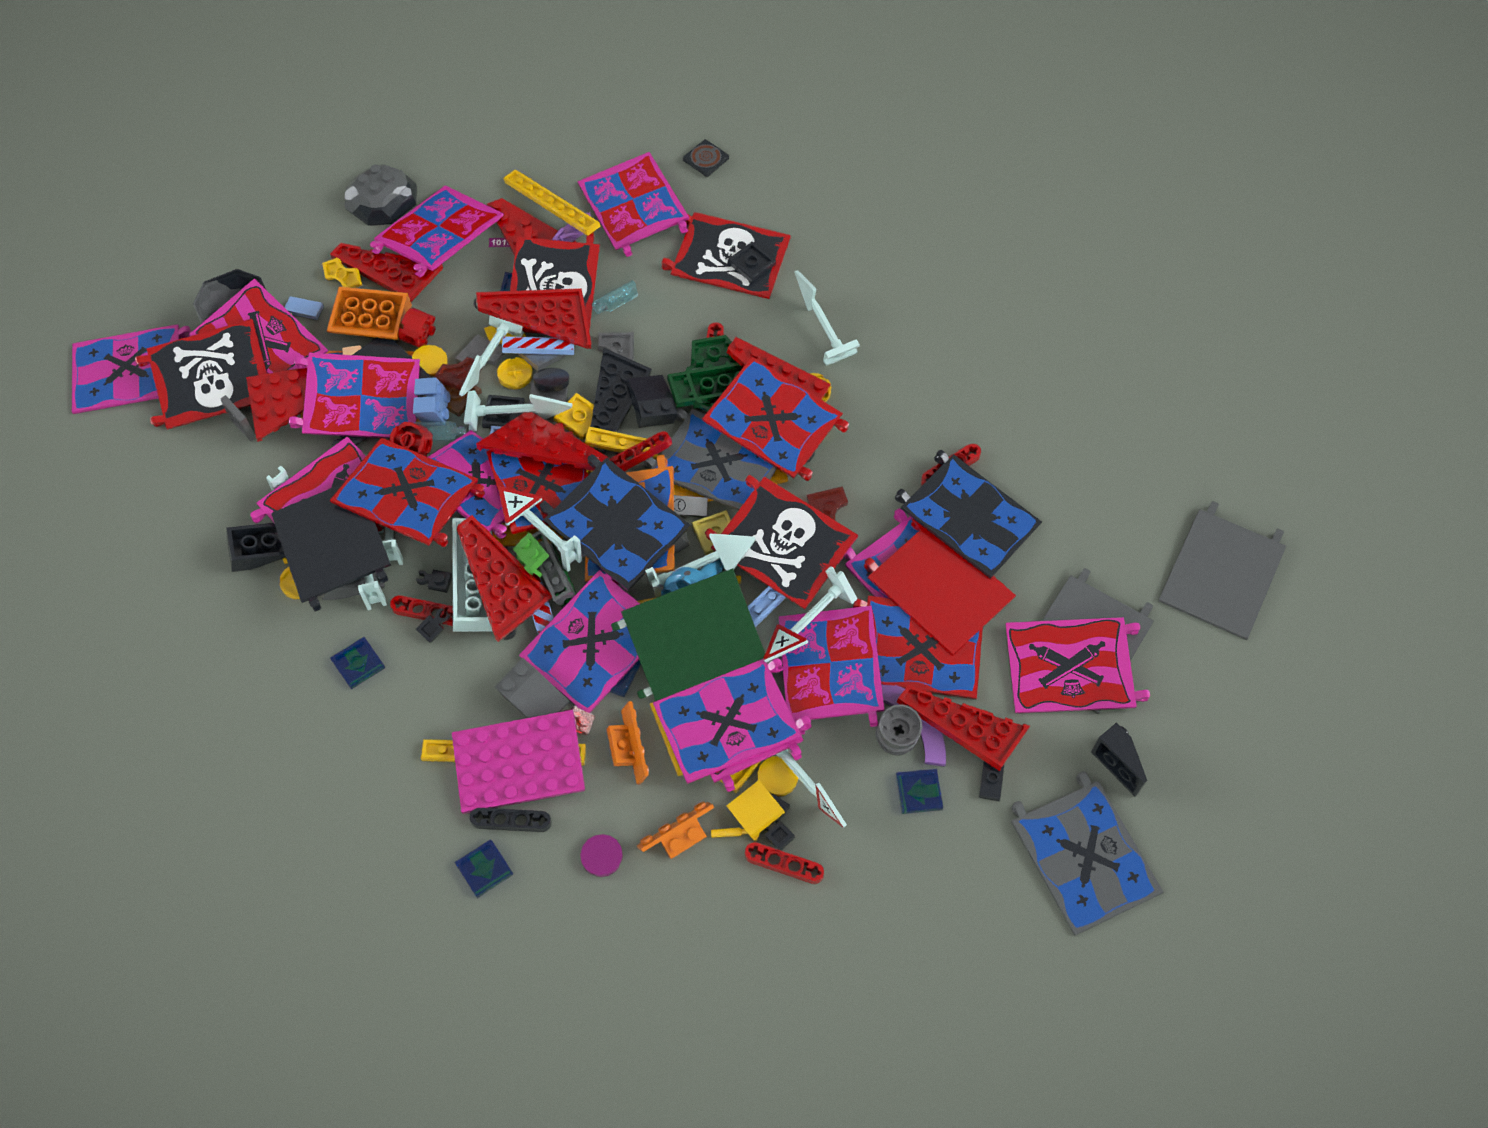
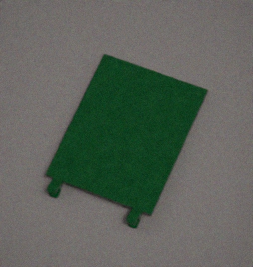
(692, 635)

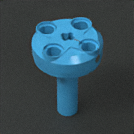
(686, 576)

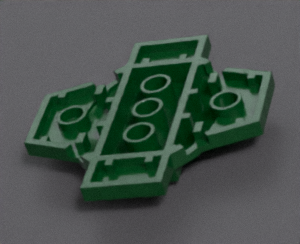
(706, 376)

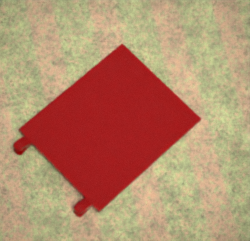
(939, 589)

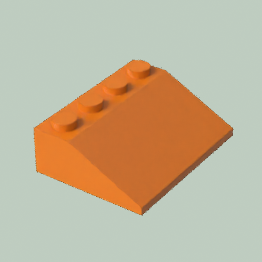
(368, 312)

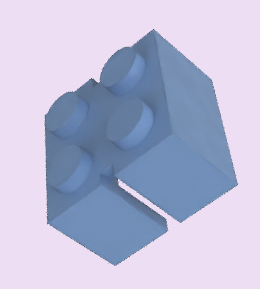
(433, 406)

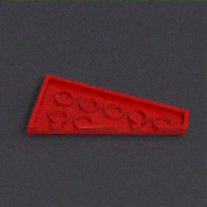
(387, 269)
(742, 351)
(971, 727)

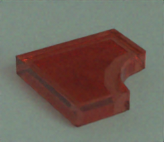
(455, 374)
(828, 501)

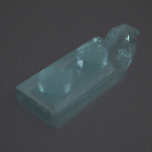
(616, 298)
(443, 430)

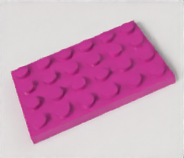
(518, 761)

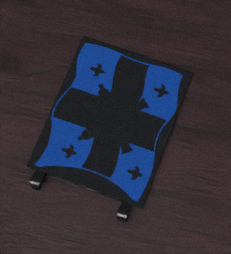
(969, 514)
(616, 522)

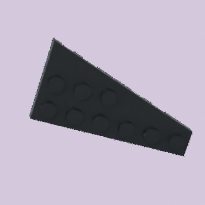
(613, 393)

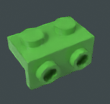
(530, 554)

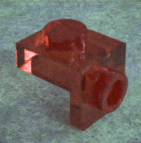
(583, 720)

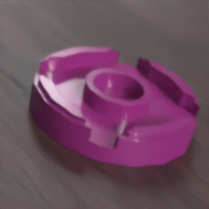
(601, 855)

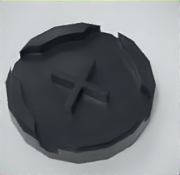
(551, 379)

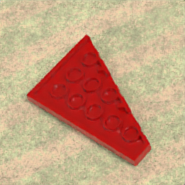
(514, 223)
(550, 312)
(276, 399)
(541, 440)
(503, 583)

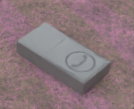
(690, 506)

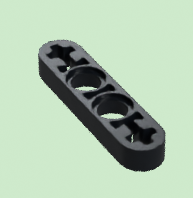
(511, 815)

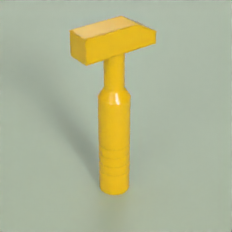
(730, 832)

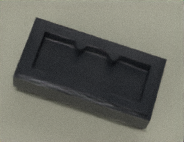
(991, 782)

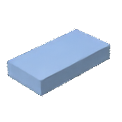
(304, 307)

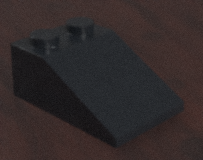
(652, 401)
(253, 546)
(1119, 756)

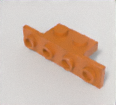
(626, 744)
(680, 834)

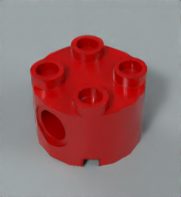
(417, 327)
(413, 437)

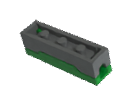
(554, 574)

